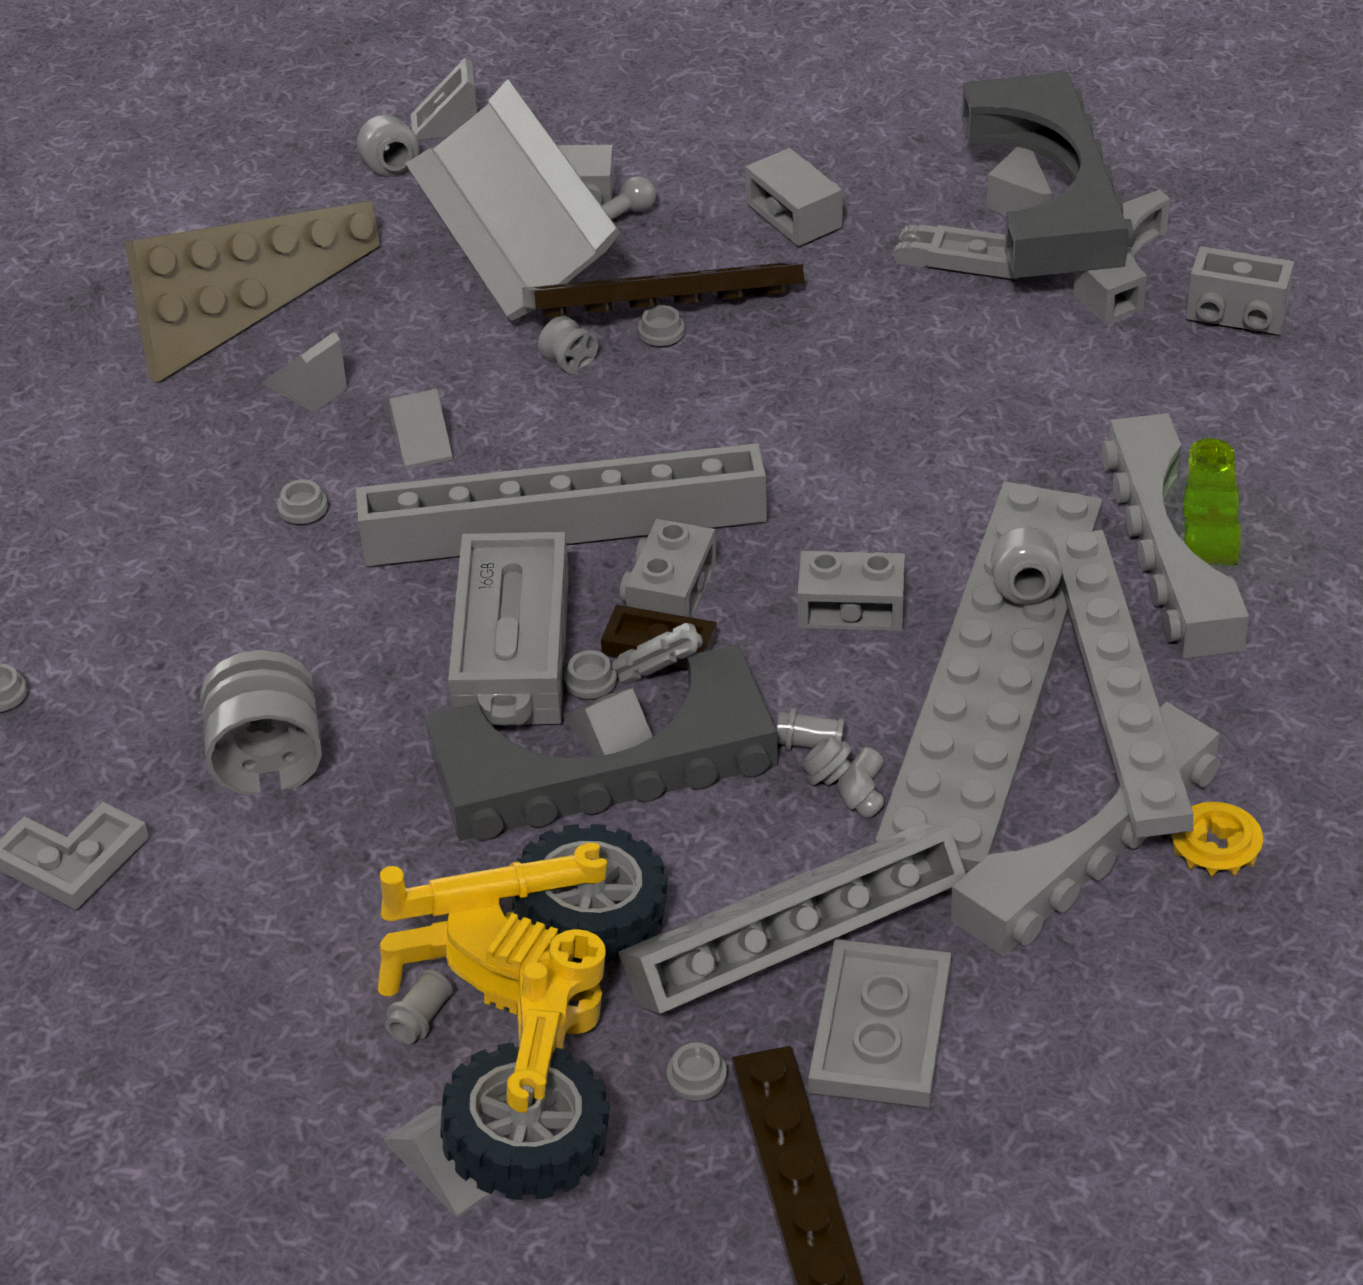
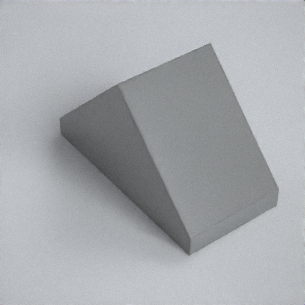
(447, 105)
(1017, 183)
(312, 376)
(419, 428)
(609, 723)
(421, 1150)

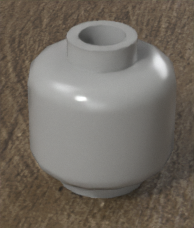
(387, 145)
(1026, 565)

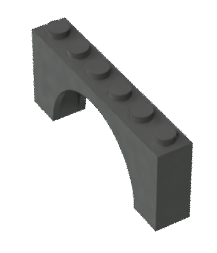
(1085, 222)
(504, 786)

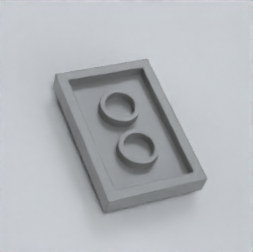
(880, 1023)

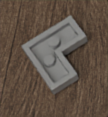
(75, 864)

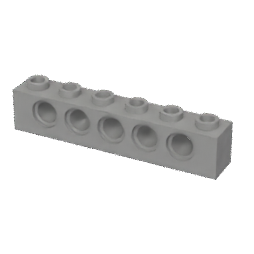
(791, 917)

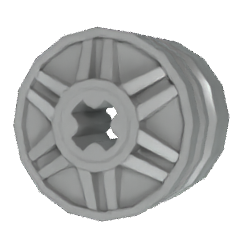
(260, 720)

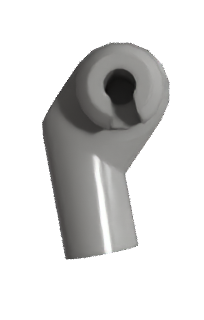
(857, 784)

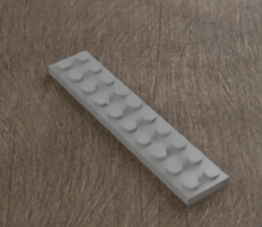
(986, 687)

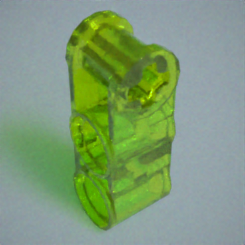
(1212, 503)

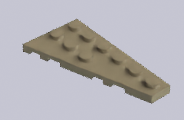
(221, 279)

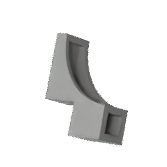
(1122, 290)

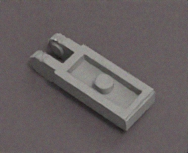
(953, 250)

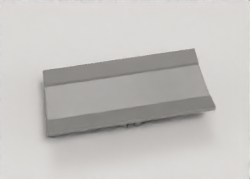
(513, 201)

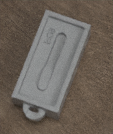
(511, 627)

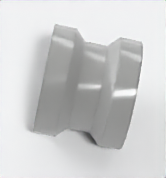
(567, 344)

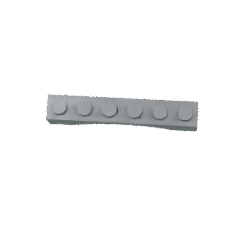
(1199, 602)
(1015, 891)

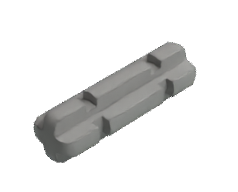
(657, 653)

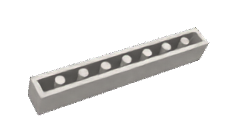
(580, 499)

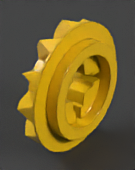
(1227, 822)

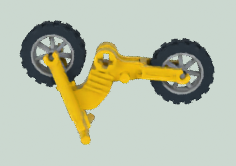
(529, 968)

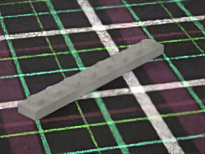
(1122, 687)

